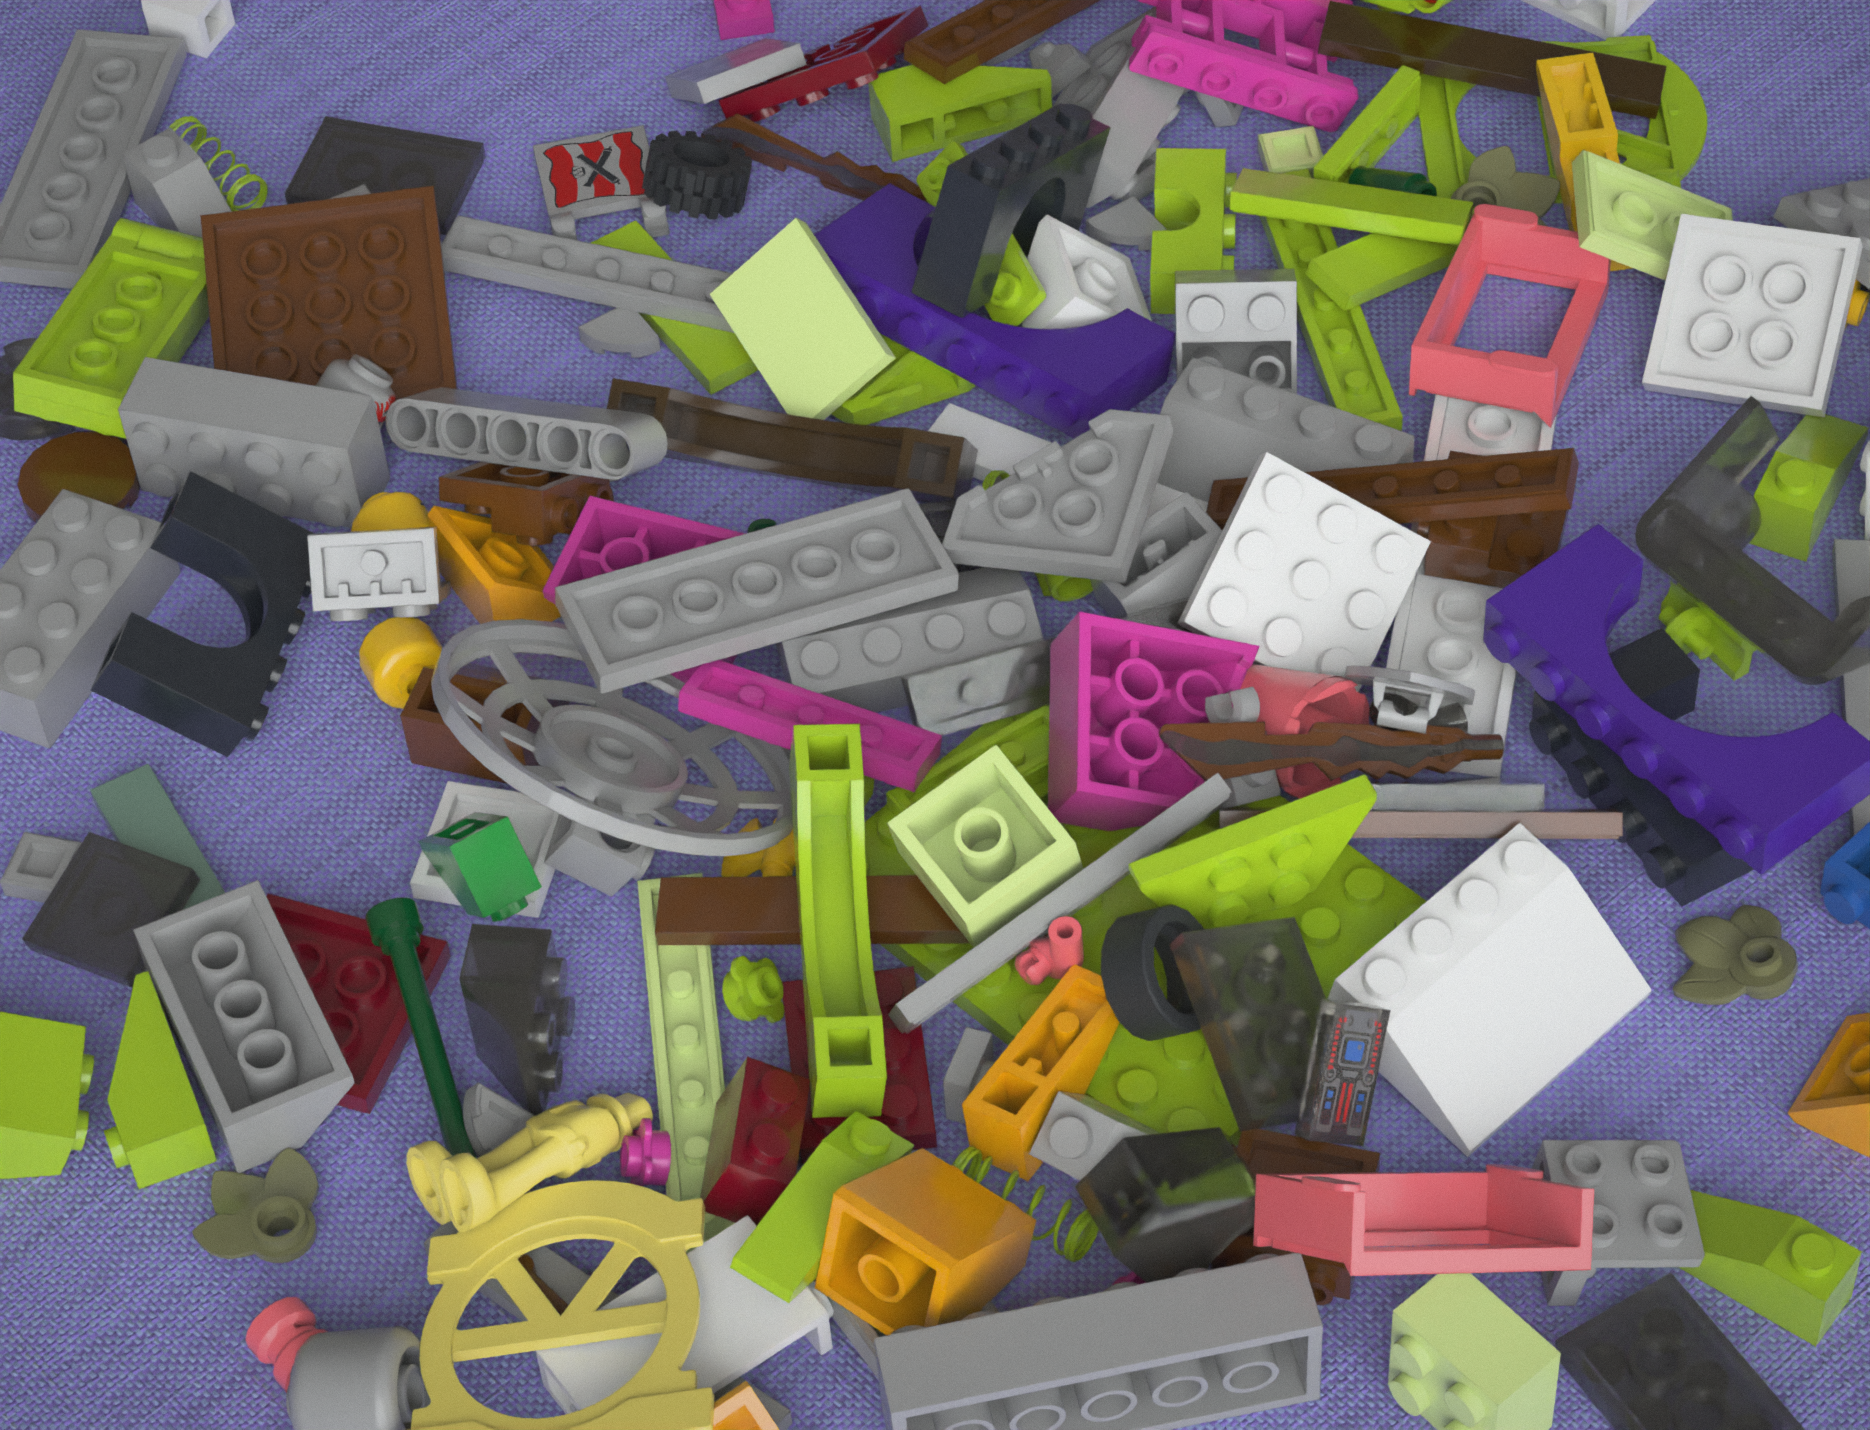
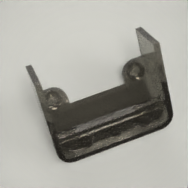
(1698, 541)

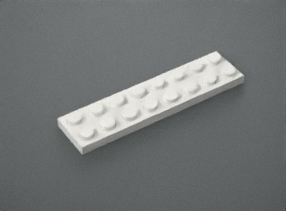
(1443, 619)

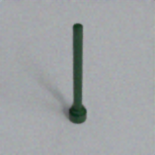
(396, 929)

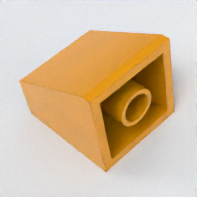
(920, 1244)

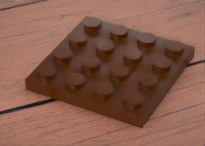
(330, 283)

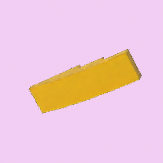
(1576, 121)

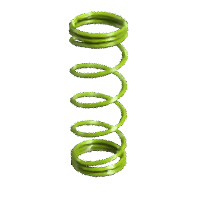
(199, 141)
(1083, 1222)

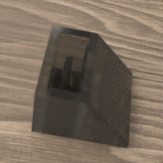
(518, 1009)
(1170, 1200)

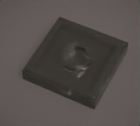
(101, 902)

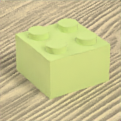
(985, 846)
(1470, 1360)

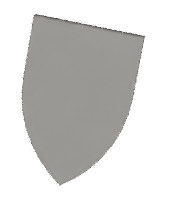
(1410, 683)

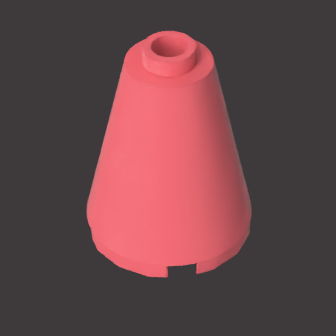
(1293, 703)

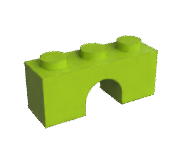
(1191, 205)

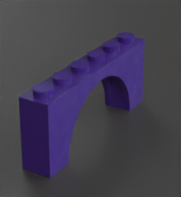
(1047, 373)
(1748, 792)

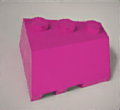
(621, 536)
(1107, 702)

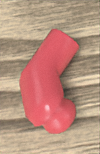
(1053, 953)

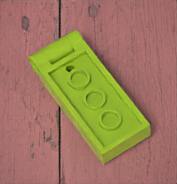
(131, 303)

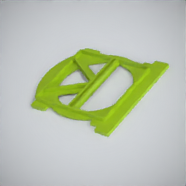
(1666, 153)

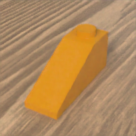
(1049, 1054)

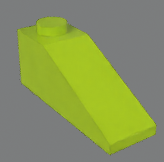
(924, 115)
(1805, 483)
(152, 1098)
(789, 1239)
(1775, 1264)

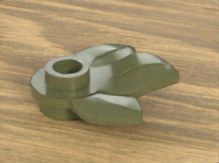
(1496, 183)
(1735, 957)
(257, 1208)

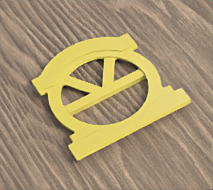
(639, 1226)

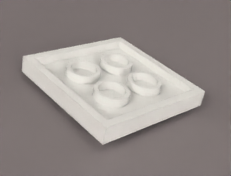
(1752, 314)
(1304, 574)

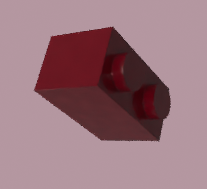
(754, 1141)

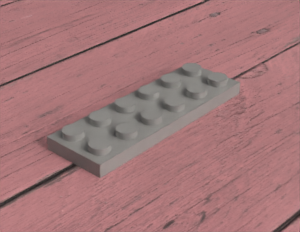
(73, 166)
(755, 590)

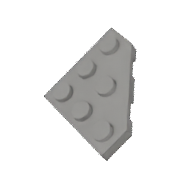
(1068, 505)

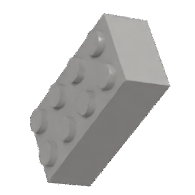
(263, 438)
(65, 603)

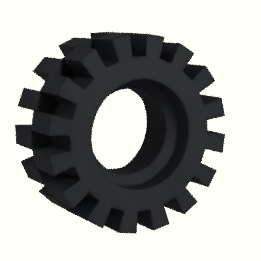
(696, 174)

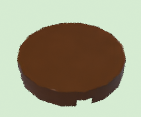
(80, 463)

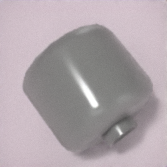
(357, 1380)

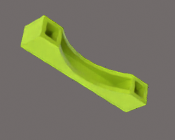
(835, 939)

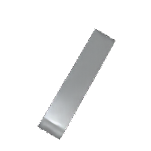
(494, 430)

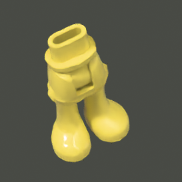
(551, 1144)

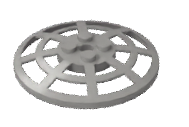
(605, 751)

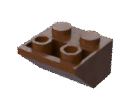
(433, 743)

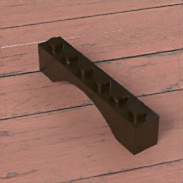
(803, 448)

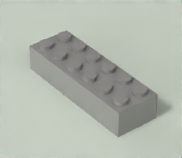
(1116, 1357)

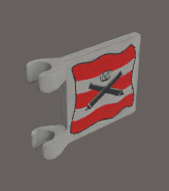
(596, 178)

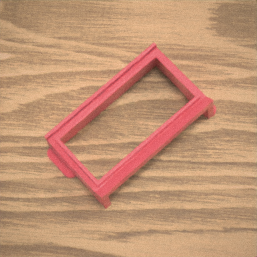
(1515, 247)
(1348, 1215)

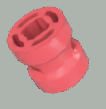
(279, 1335)

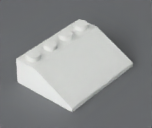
(1494, 988)

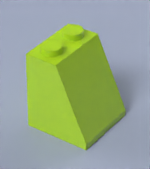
(40, 1094)

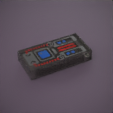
(1342, 1072)

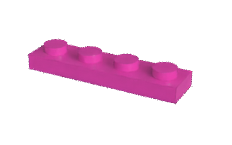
(770, 708)

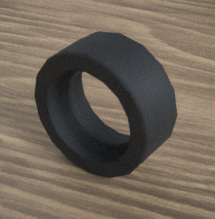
(1131, 975)

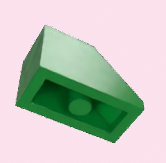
(483, 865)

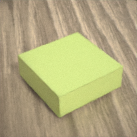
(1289, 150)

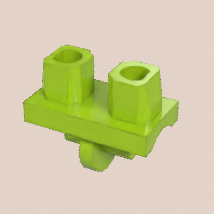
(1704, 634)

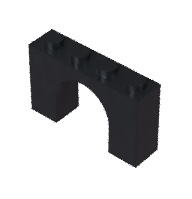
(1002, 191)
(201, 688)
(1672, 847)

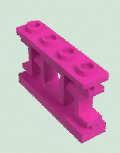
(1280, 78)

